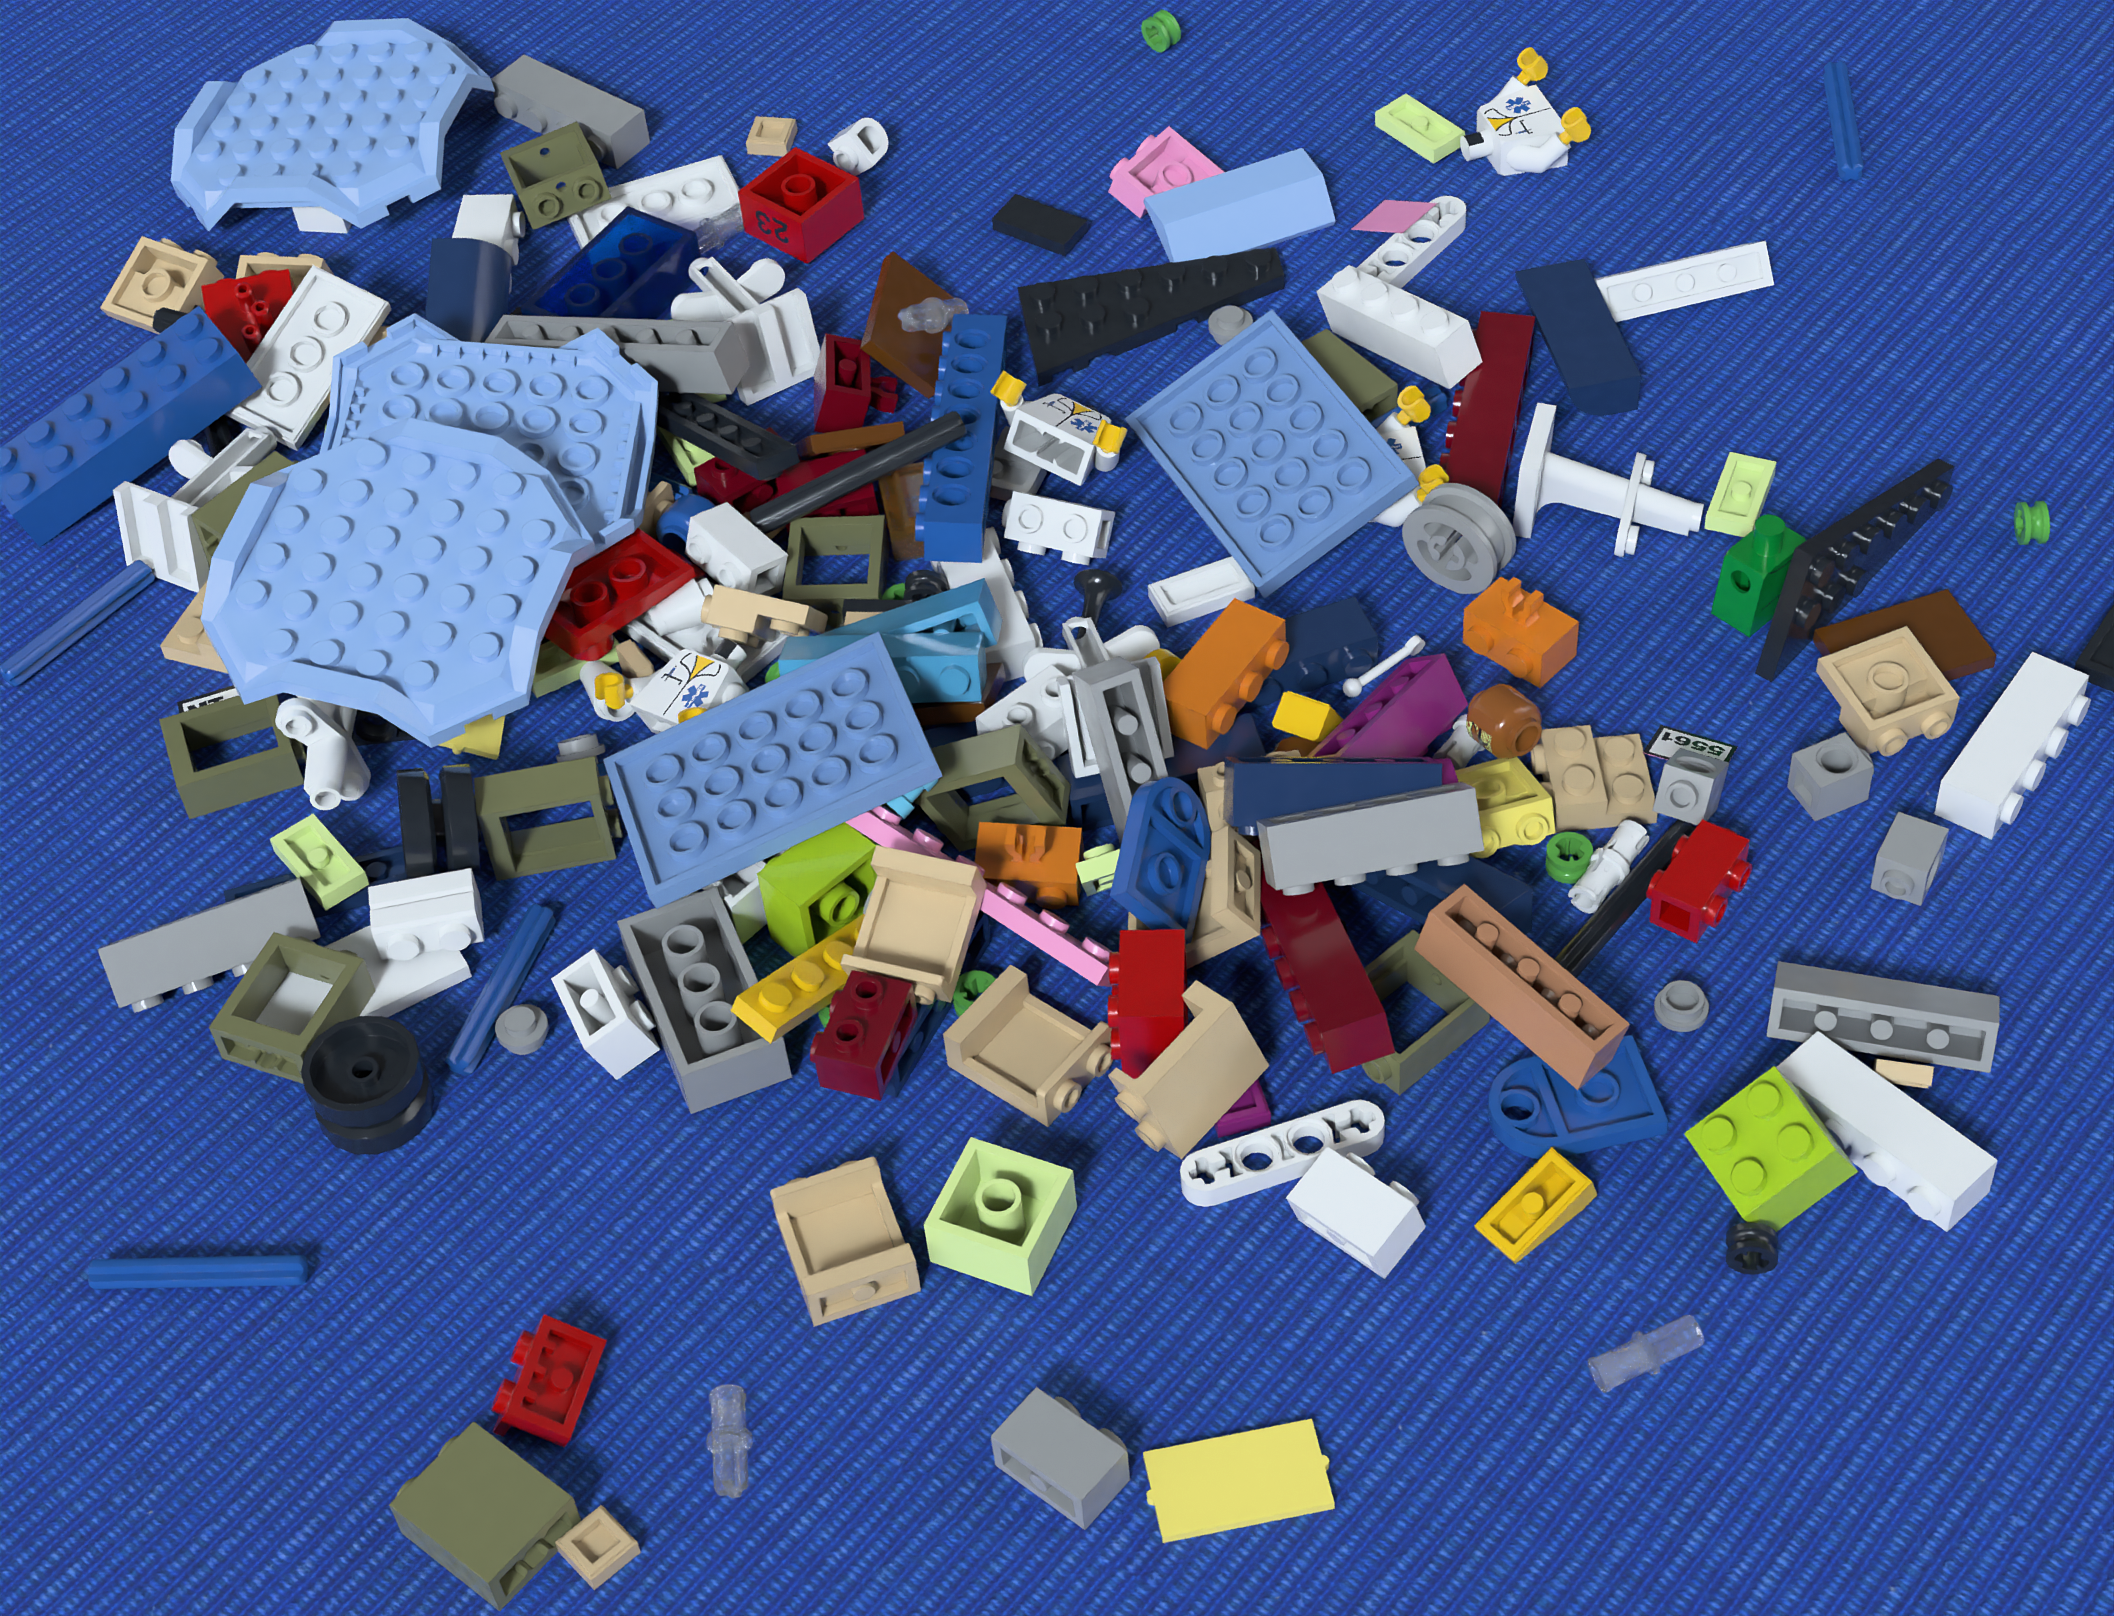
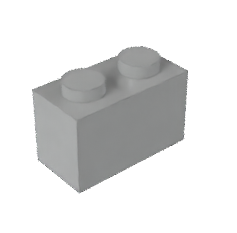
(1061, 1457)

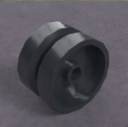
(438, 822)
(368, 1085)

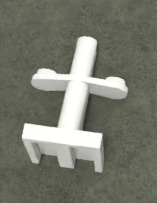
(774, 335)
(1556, 479)
(162, 528)
(1088, 651)
(332, 761)

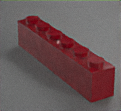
(1490, 405)
(1325, 976)

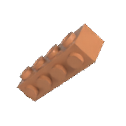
(1521, 986)

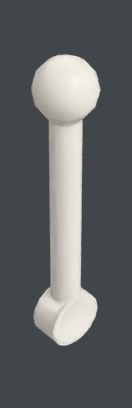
(1353, 687)

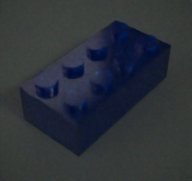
(623, 272)

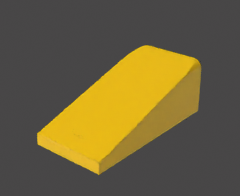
(1305, 717)
(1536, 1206)

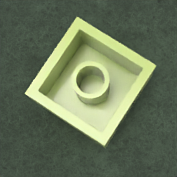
(1001, 1216)

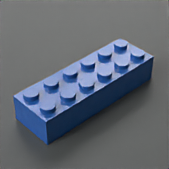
(121, 425)

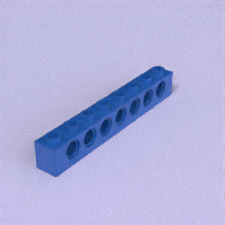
(960, 474)

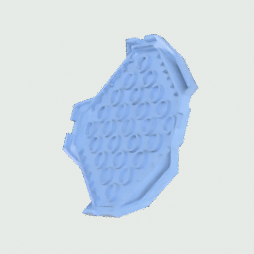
(327, 125)
(564, 407)
(396, 578)

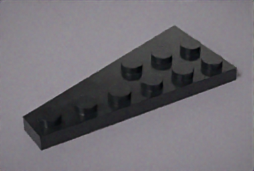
(1128, 308)
(1844, 558)

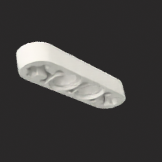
(1417, 255)
(1278, 1145)

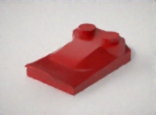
(614, 591)

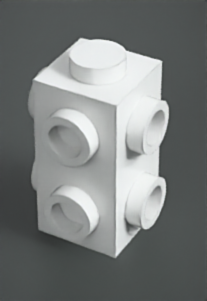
(1057, 525)
(735, 551)

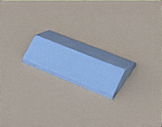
(1242, 208)

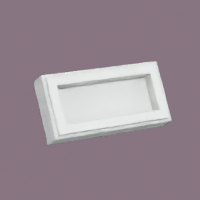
(1200, 591)

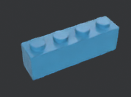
(956, 610)
(929, 664)

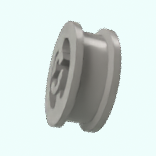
(1477, 556)

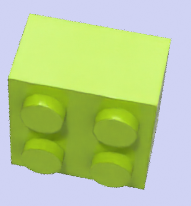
(817, 887)
(1770, 1151)

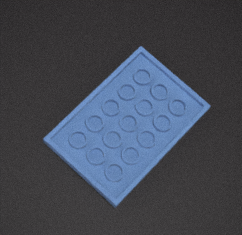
(1271, 453)
(769, 769)

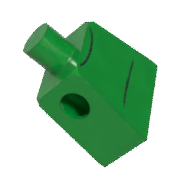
(1755, 575)

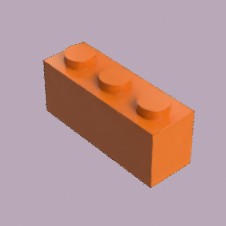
(1223, 672)

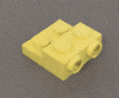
(1510, 804)

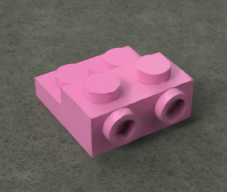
(1157, 167)

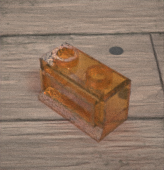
(900, 501)

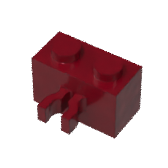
(845, 386)

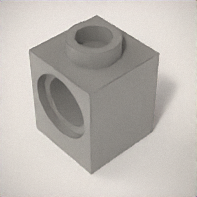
(1830, 776)
(1690, 786)
(1909, 858)

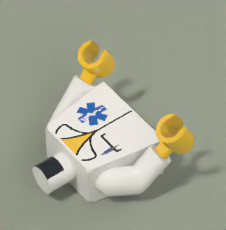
(1520, 126)
(1058, 432)
(1406, 445)
(679, 689)

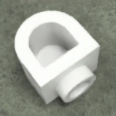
(859, 146)

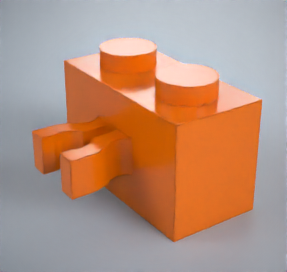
(1520, 631)
(1033, 861)

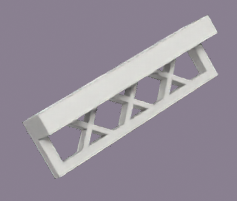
(1686, 281)

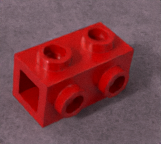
(1699, 880)

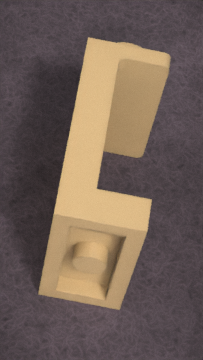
(1228, 899)
(918, 922)
(1026, 1049)
(1193, 1076)
(844, 1241)

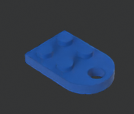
(1163, 856)
(1606, 1111)

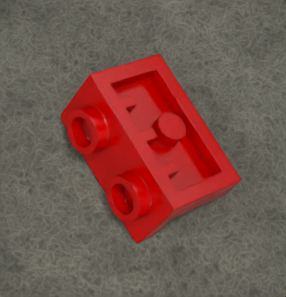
(549, 1382)

